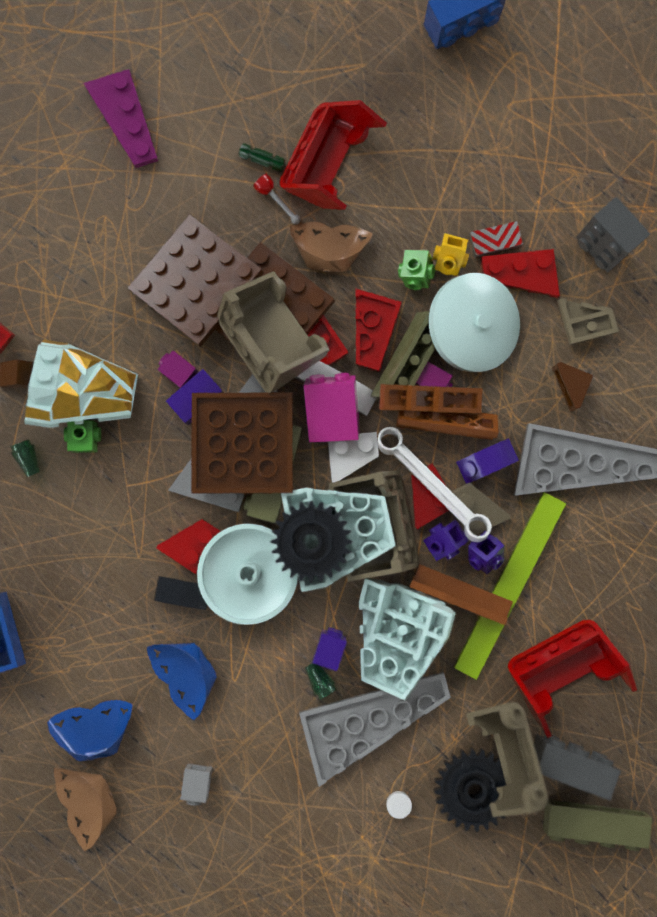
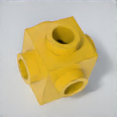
(451, 255)

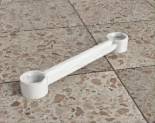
(433, 484)

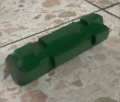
(261, 157)

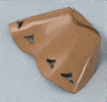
(329, 249)
(88, 801)

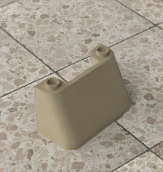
(268, 333)
(405, 553)
(523, 777)

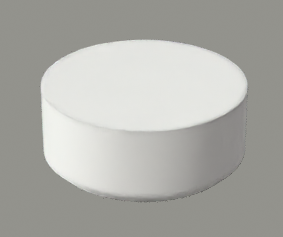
(399, 804)

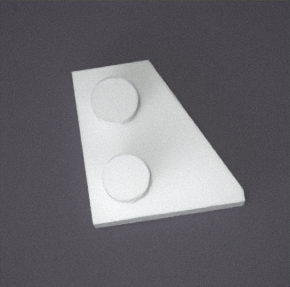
(352, 455)

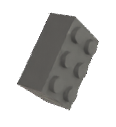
(612, 235)
(576, 766)

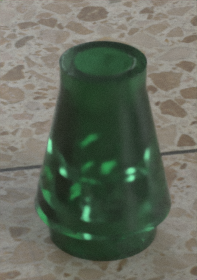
(25, 456)
(320, 681)

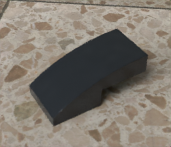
(179, 593)

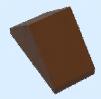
(15, 373)
(572, 383)

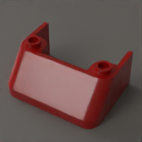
(323, 148)
(563, 660)

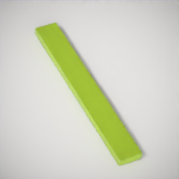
(511, 582)

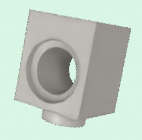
(196, 784)

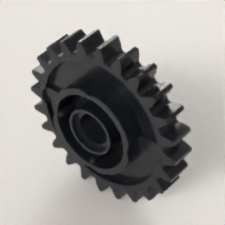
(292, 538)
(457, 779)

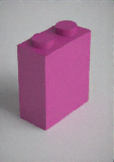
(332, 408)

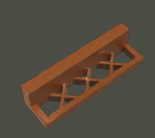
(462, 424)
(461, 594)

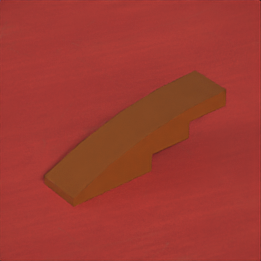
(430, 398)

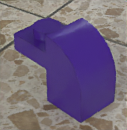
(487, 461)

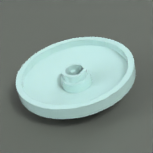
(474, 322)
(241, 575)

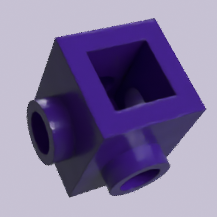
(445, 540)
(486, 554)

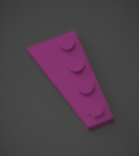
(121, 108)

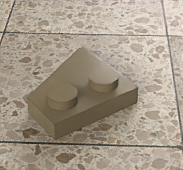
(586, 321)
(480, 504)

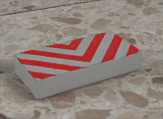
(495, 239)

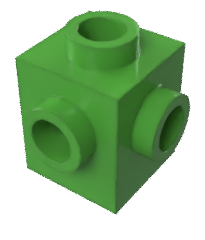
(416, 269)
(82, 444)

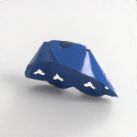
(187, 672)
(95, 733)

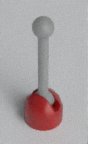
(265, 186)

